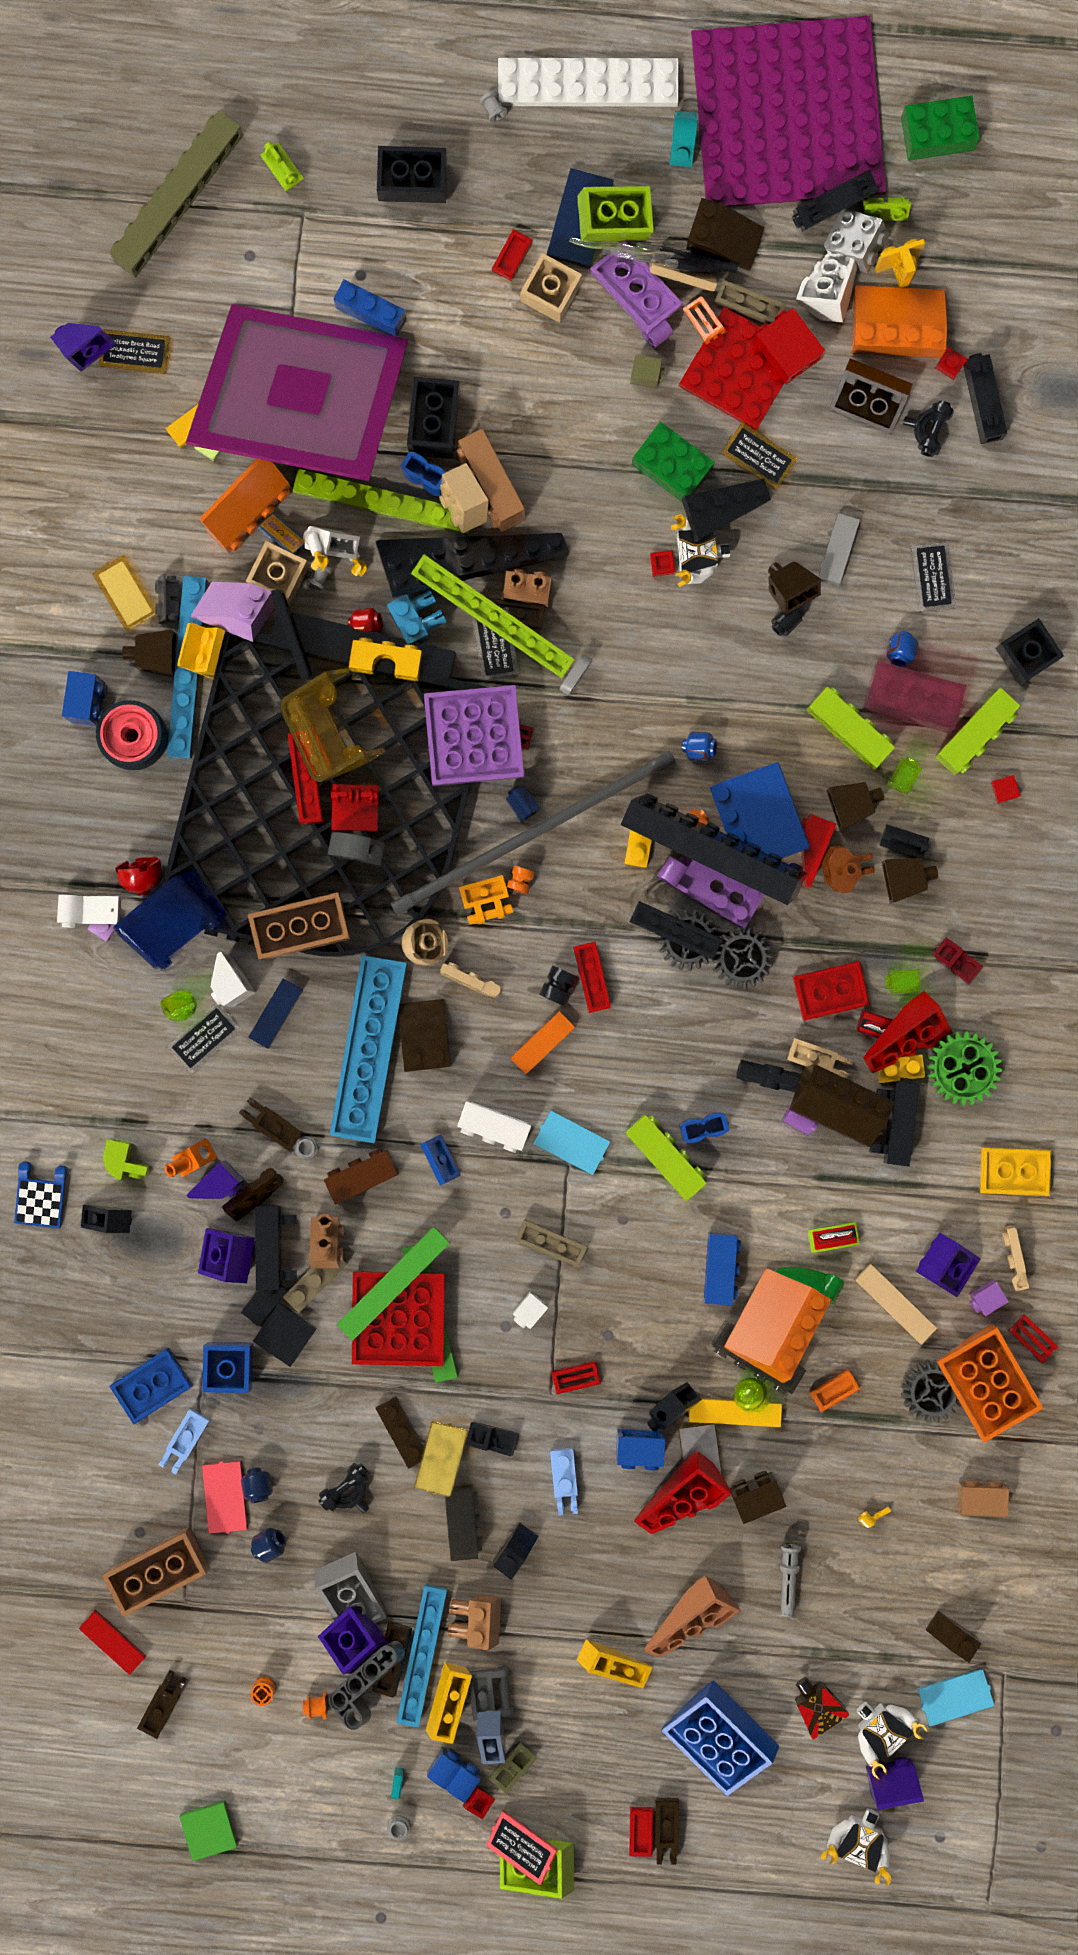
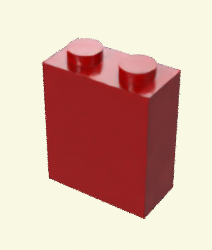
(789, 345)

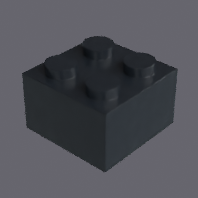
(1029, 651)

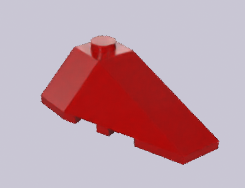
(915, 1027)
(688, 1490)

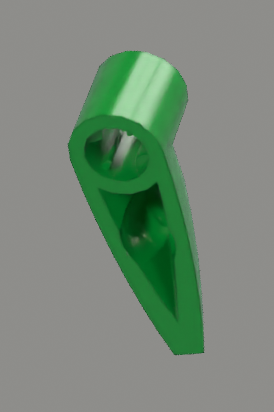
(824, 1283)

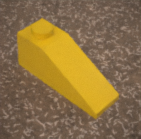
(613, 1664)

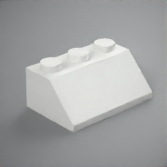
(229, 982)
(493, 1126)

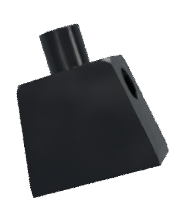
(673, 1407)

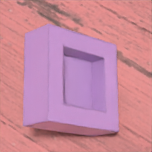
(103, 931)

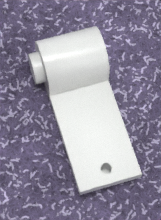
(88, 910)

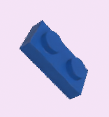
(440, 1159)

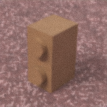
(983, 1499)

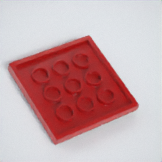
(734, 372)
(408, 1329)

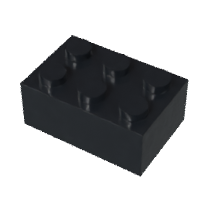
(412, 174)
(433, 416)

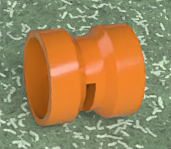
(520, 880)
(264, 1686)

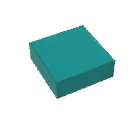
(397, 1783)

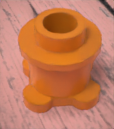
(316, 1706)

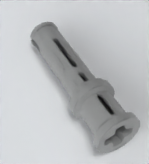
(789, 1567)

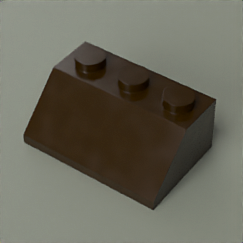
(870, 396)

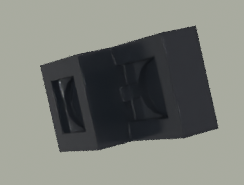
(491, 1438)

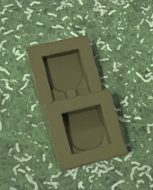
(516, 1765)

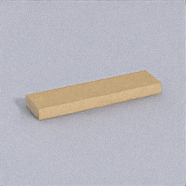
(895, 1304)

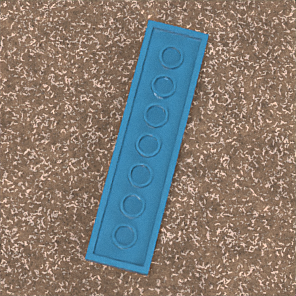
(368, 1049)

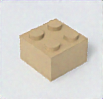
(551, 287)
(463, 498)
(278, 570)

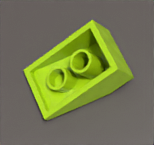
(558, 1881)

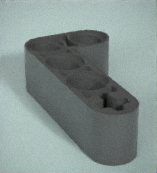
(368, 1679)

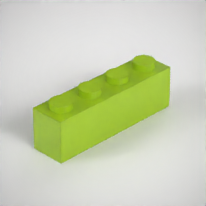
(851, 728)
(977, 731)
(665, 1157)

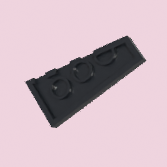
(721, 506)

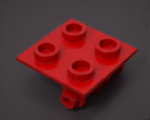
(355, 807)

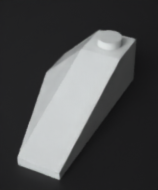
(829, 287)

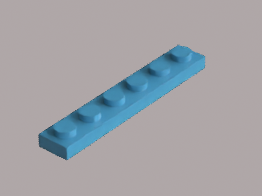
(421, 1655)

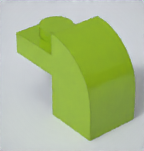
(117, 1163)

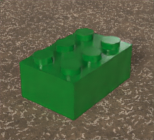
(940, 128)
(672, 462)

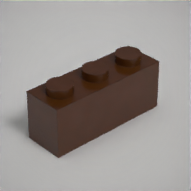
(360, 1175)

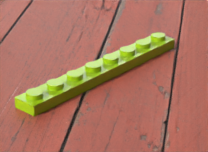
(374, 500)
(492, 616)

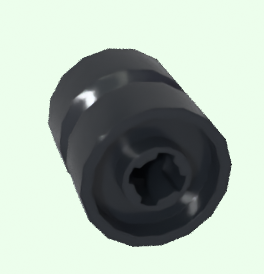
(558, 986)

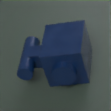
(522, 803)

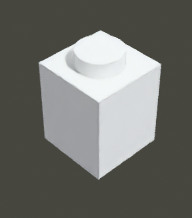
(529, 1310)

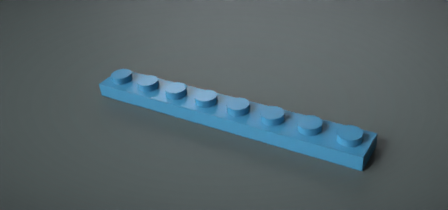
(185, 681)

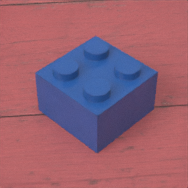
(83, 698)
(227, 1367)
(640, 1449)

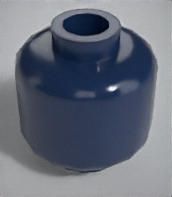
(256, 1485)
(268, 1545)

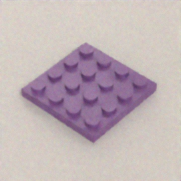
(473, 735)

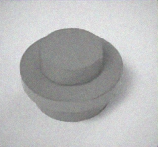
(306, 1147)
(398, 1828)

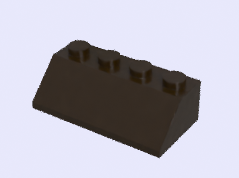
(840, 1105)

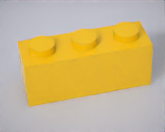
(448, 1703)

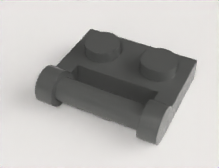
(482, 1691)

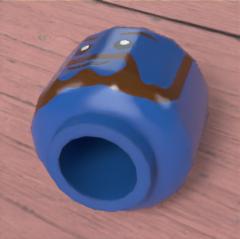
(902, 649)
(700, 746)

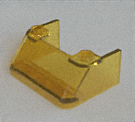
(316, 732)

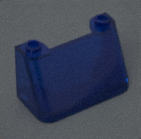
(170, 919)

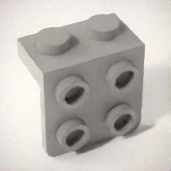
(857, 237)

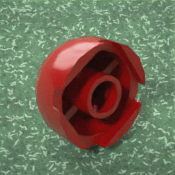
(140, 875)

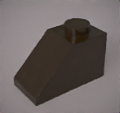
(954, 1636)

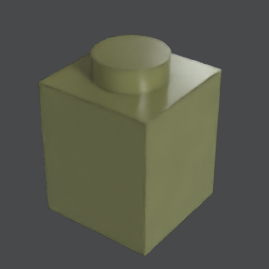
(647, 372)

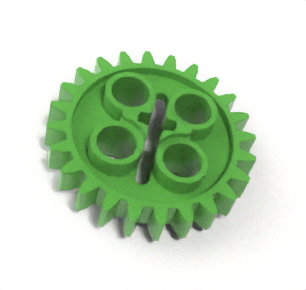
(955, 1049)

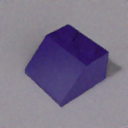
(82, 343)
(218, 1183)
(226, 1256)
(948, 1264)
(352, 1640)
(897, 1787)

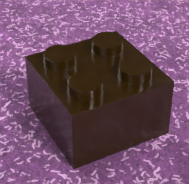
(757, 1496)

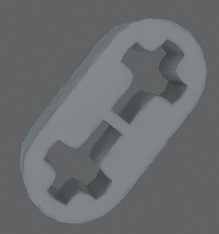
(575, 675)

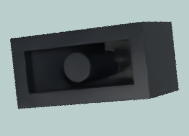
(106, 1219)
(515, 1551)

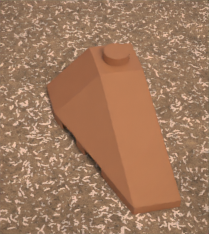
(698, 1609)

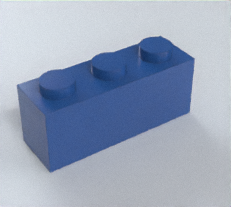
(369, 308)
(721, 1269)

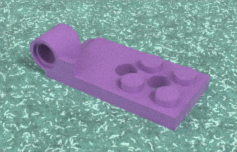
(647, 307)
(695, 880)

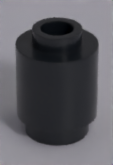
(785, 624)

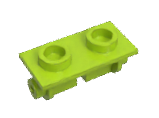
(281, 165)
(893, 210)

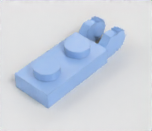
(185, 1438)
(564, 1477)

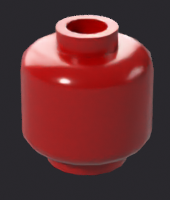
(366, 620)

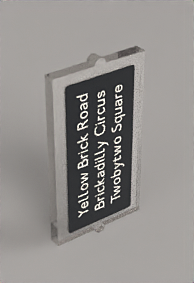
(933, 576)
(495, 653)
(203, 1038)

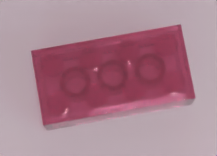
(914, 697)

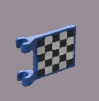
(39, 1200)

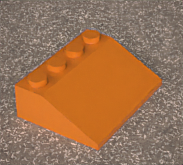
(899, 321)
(245, 504)
(777, 1324)
(989, 1383)

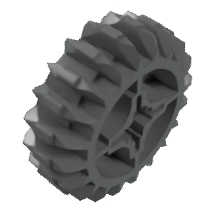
(693, 920)
(731, 952)
(923, 1394)

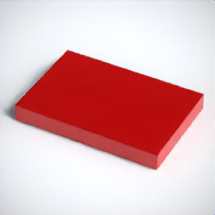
(831, 990)

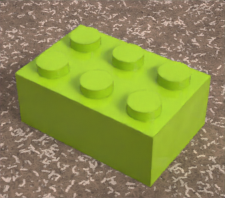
(615, 213)

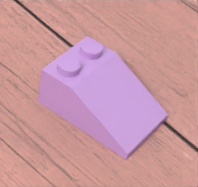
(235, 608)

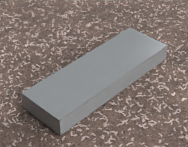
(838, 549)

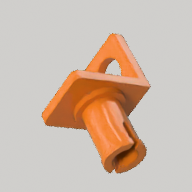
(190, 1160)

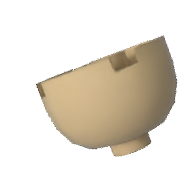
(424, 942)

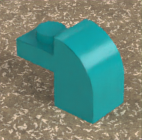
(683, 138)

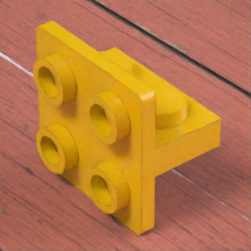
(901, 260)
(201, 649)

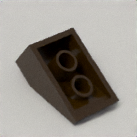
(724, 234)
(424, 1035)

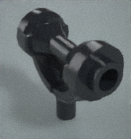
(939, 413)
(356, 1477)

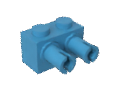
(405, 615)

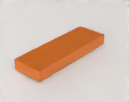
(542, 1042)

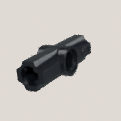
(768, 1076)

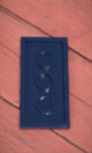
(567, 220)

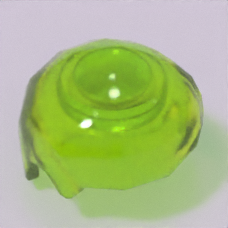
(179, 1006)
(751, 1395)

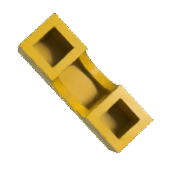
(366, 654)

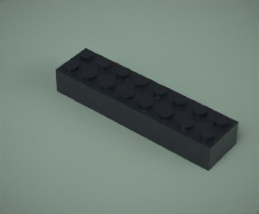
(714, 848)

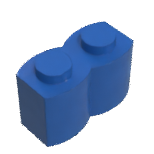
(420, 472)
(710, 1125)
(454, 1774)

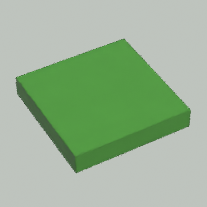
(208, 1830)

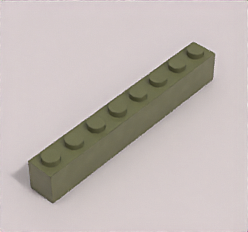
(176, 193)

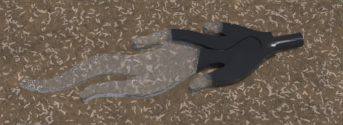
(670, 257)

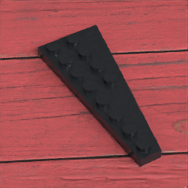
(464, 556)

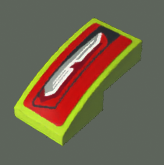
(833, 1237)

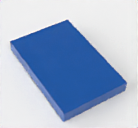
(151, 1386)

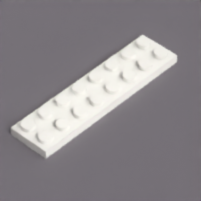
(588, 82)

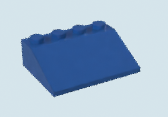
(761, 811)
(721, 1738)

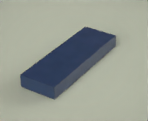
(275, 1013)

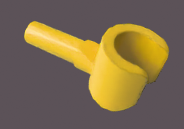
(868, 1520)

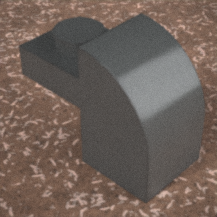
(356, 848)

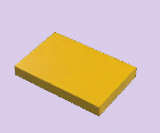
(1015, 1171)

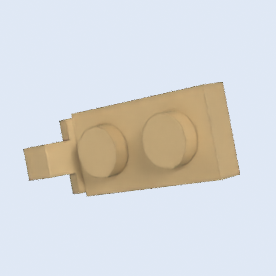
(1015, 1260)

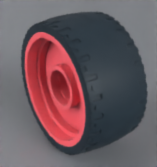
(119, 722)

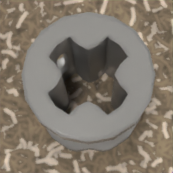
(493, 106)
(318, 578)

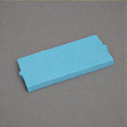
(571, 1142)
(955, 1697)

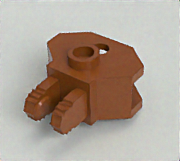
(844, 868)

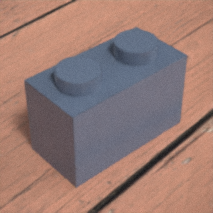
(491, 1737)

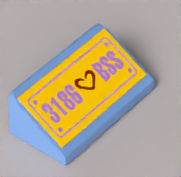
(282, 534)

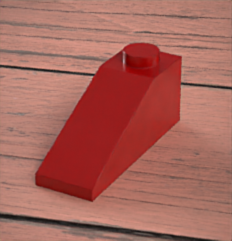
(818, 835)

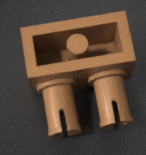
(527, 587)
(325, 1242)
(483, 1621)

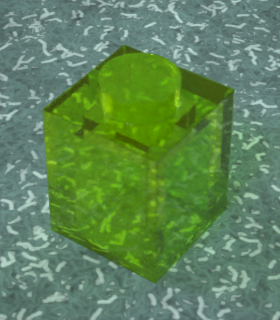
(904, 775)
(902, 981)

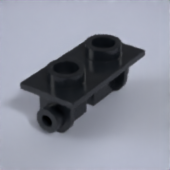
(904, 841)

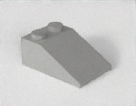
(346, 1585)

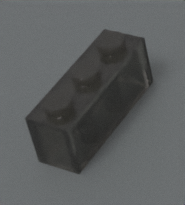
(463, 1523)

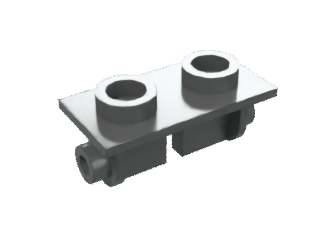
(165, 589)

